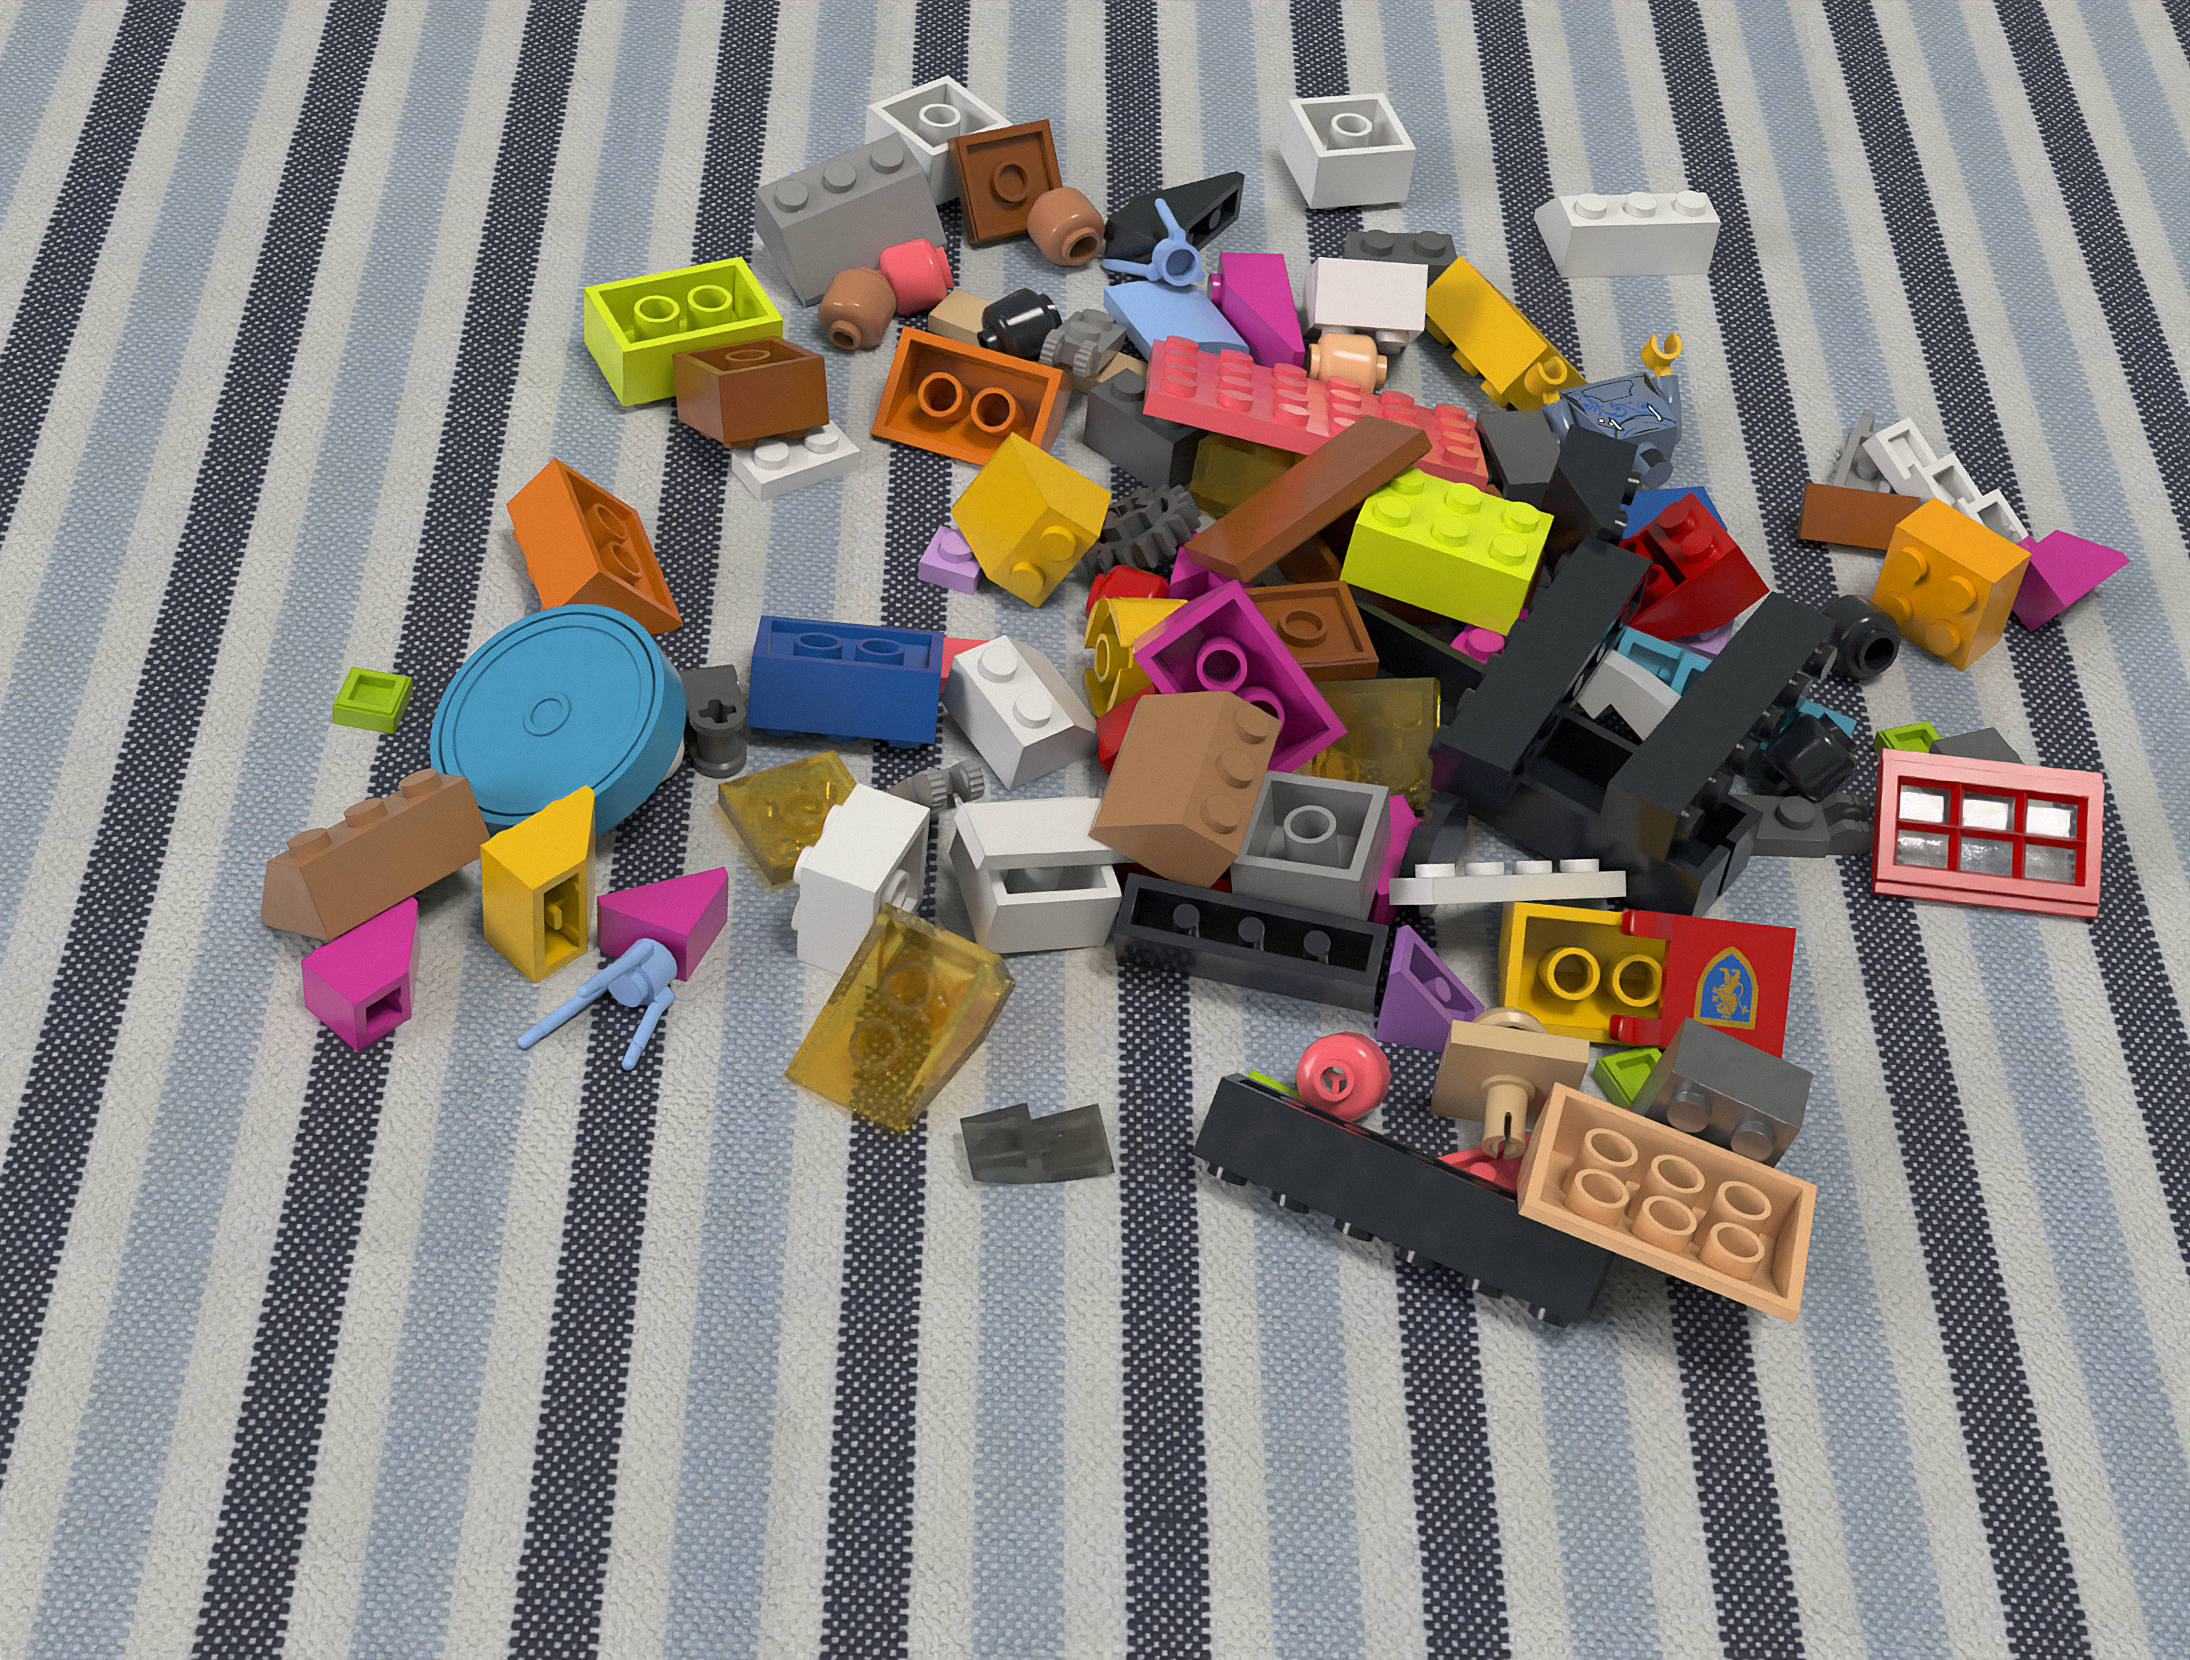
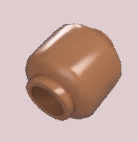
(1066, 227)
(858, 307)

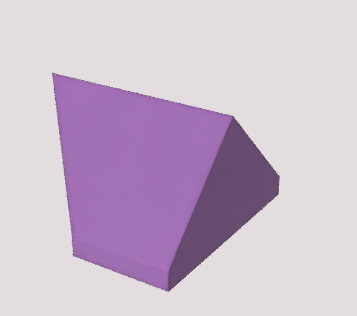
(1421, 996)

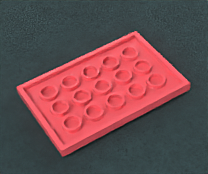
(1296, 411)

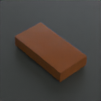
(1851, 516)

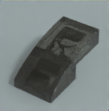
(1054, 1148)

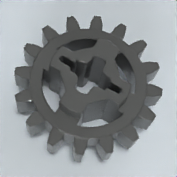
(1143, 529)

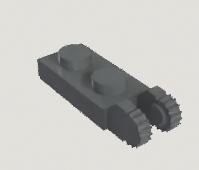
(1809, 828)

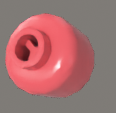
(916, 275)
(1363, 1067)

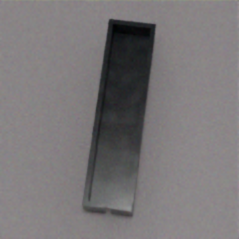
(1566, 787)

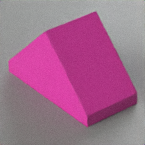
(677, 912)

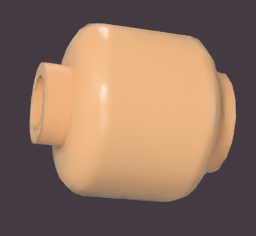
(1347, 357)

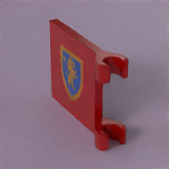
(1716, 974)

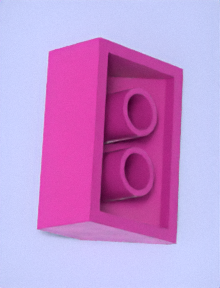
(1230, 646)

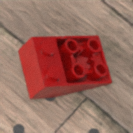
(1695, 575)

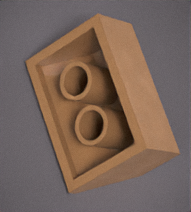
(1186, 783)
(374, 856)

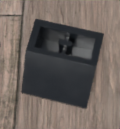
(1587, 491)

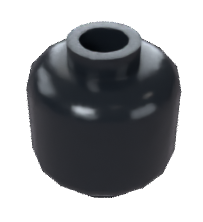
(1019, 324)
(1864, 637)
(1811, 757)

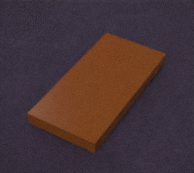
(1307, 498)

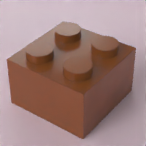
(751, 391)

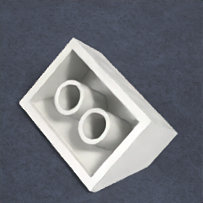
(1629, 234)

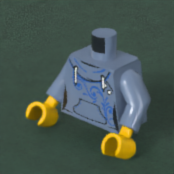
(1625, 407)

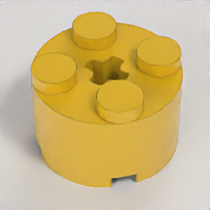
(1112, 632)

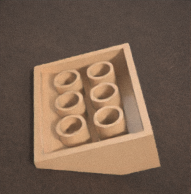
(1668, 1201)

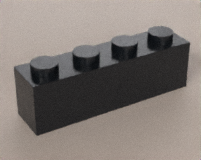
(1250, 942)

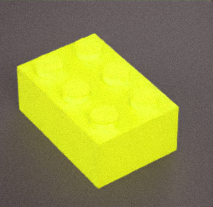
(645, 319)
(1447, 549)

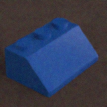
(845, 681)

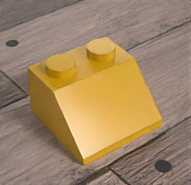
(1029, 518)

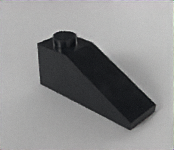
(1198, 207)

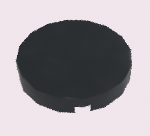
(1436, 842)

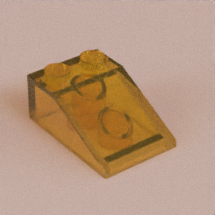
(902, 1020)

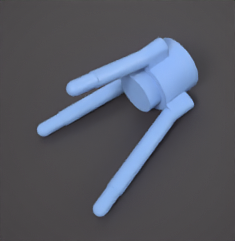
(1171, 259)
(633, 980)

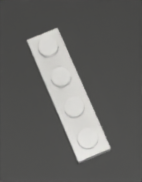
(1488, 883)

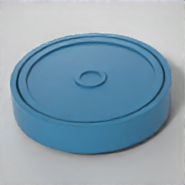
(558, 708)

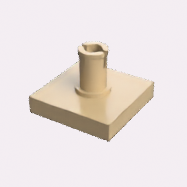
(1504, 1079)

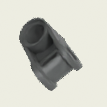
(714, 720)

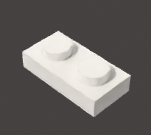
(792, 464)

